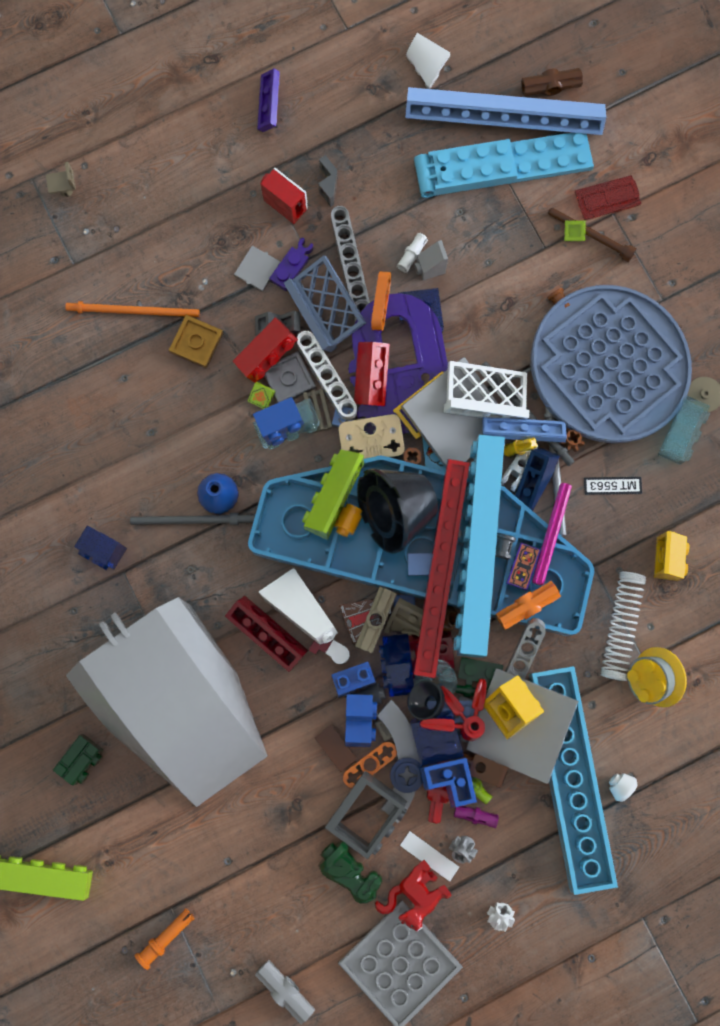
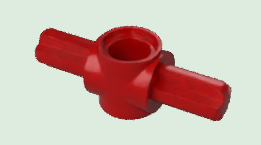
(437, 797)

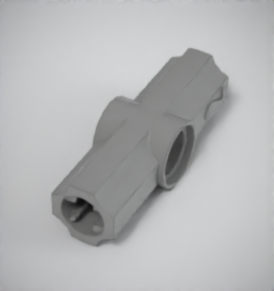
(285, 992)

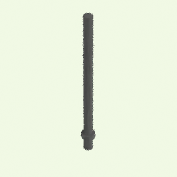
(562, 452)

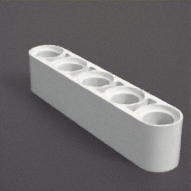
(323, 367)

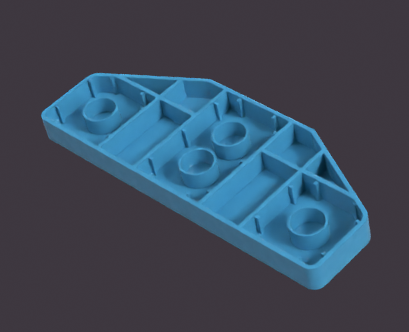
(281, 537)

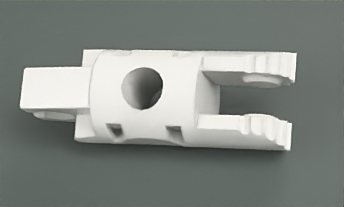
(516, 470)

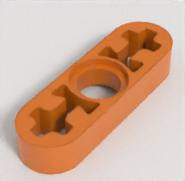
(381, 301)
(386, 759)

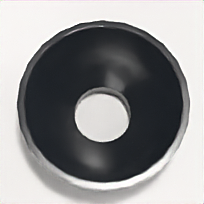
(419, 697)

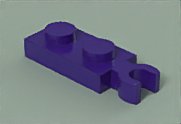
(291, 264)

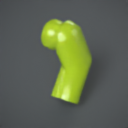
(480, 792)

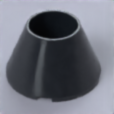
(395, 506)

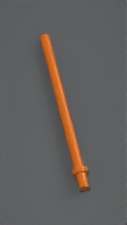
(80, 307)

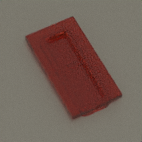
(608, 197)

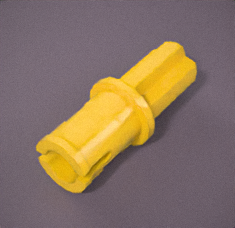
(519, 447)

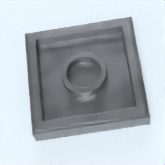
(289, 378)

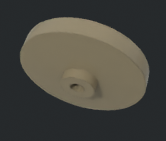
(707, 391)

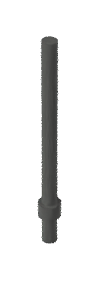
(233, 519)

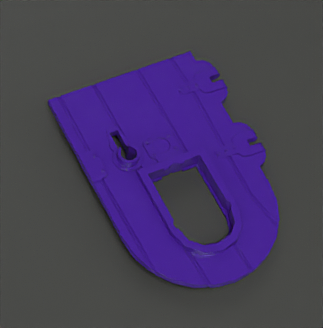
(428, 349)

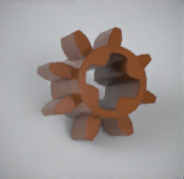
(570, 444)

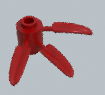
(457, 709)

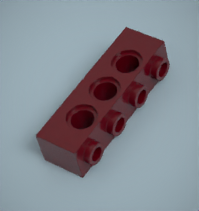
(266, 633)

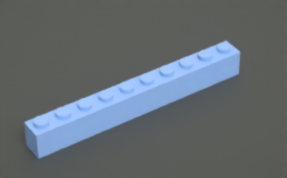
(505, 111)

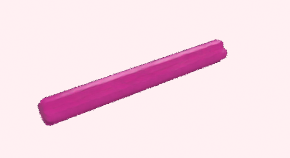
(551, 534)

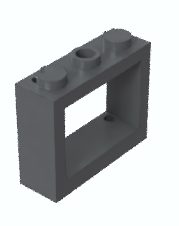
(351, 838)

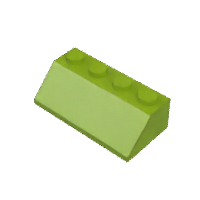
(334, 493)

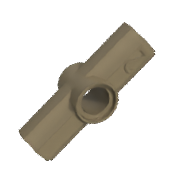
(369, 633)

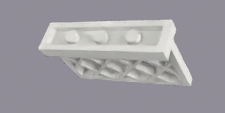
(480, 408)

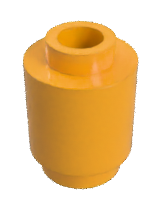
(348, 520)

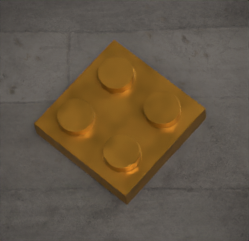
(196, 341)

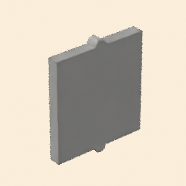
(257, 268)

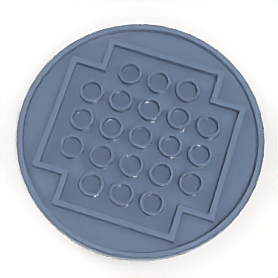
(611, 364)

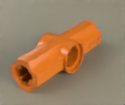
(528, 605)

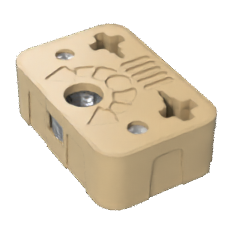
(387, 429)

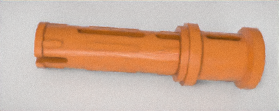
(157, 946)

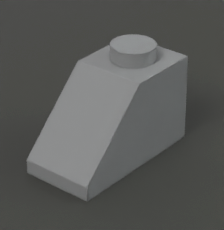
(432, 261)

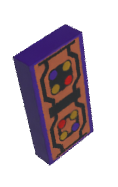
(523, 566)

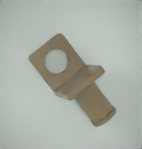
(61, 182)

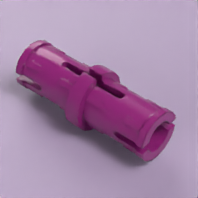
(476, 816)

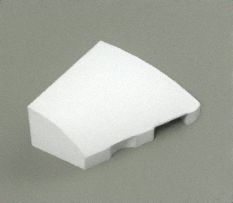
(427, 58)

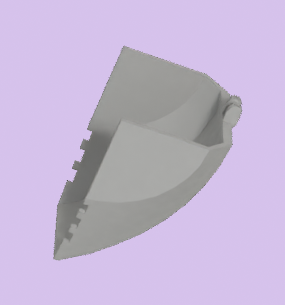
(172, 700)

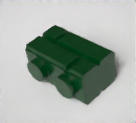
(78, 760)

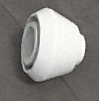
(622, 786)

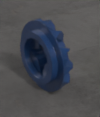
(399, 782)

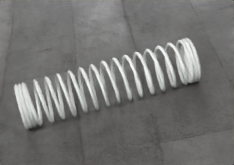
(625, 577)

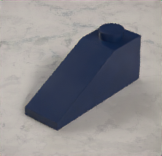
(536, 476)

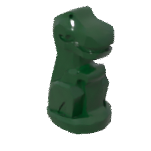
(344, 870)

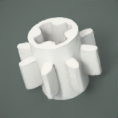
(501, 916)

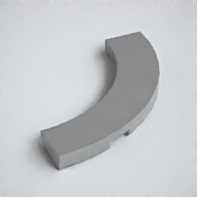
(405, 746)

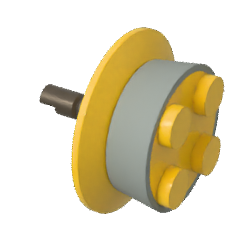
(657, 677)

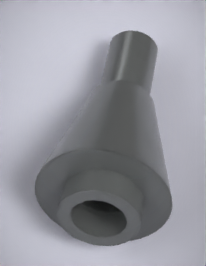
(376, 690)

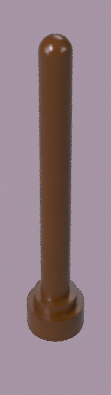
(625, 251)

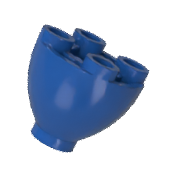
(223, 499)

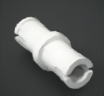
(411, 252)

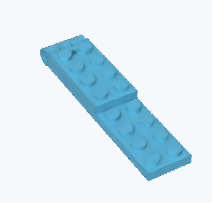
(501, 163)

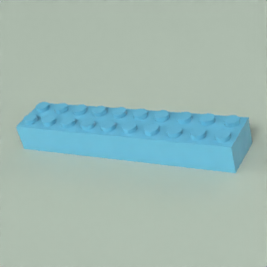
(480, 546)
(578, 798)

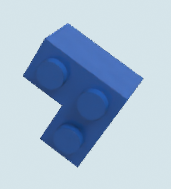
(278, 420)
(359, 717)
(455, 777)

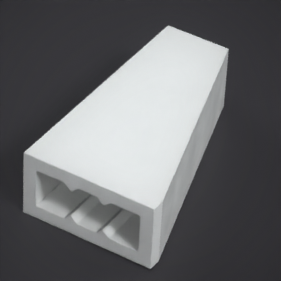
(298, 605)

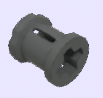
(504, 546)

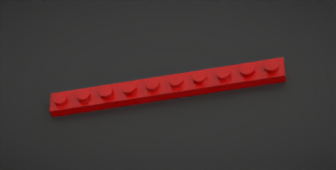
(441, 568)

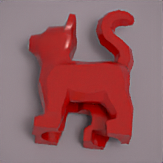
(415, 890)

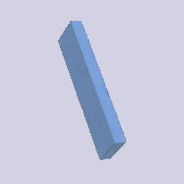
(524, 429)

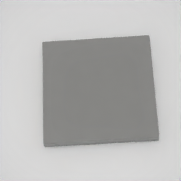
(446, 433)
(537, 745)
(400, 966)

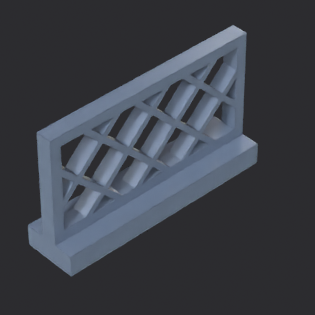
(313, 316)

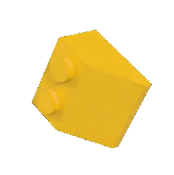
(671, 556)
(512, 707)

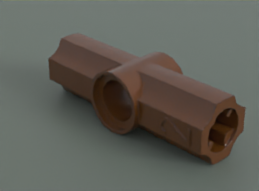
(551, 82)

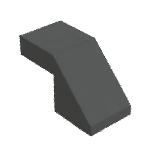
(328, 186)
(290, 320)

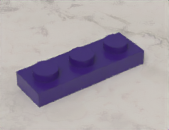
(268, 100)

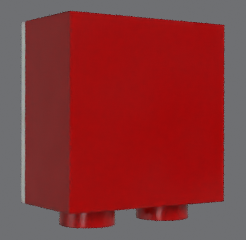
(284, 195)

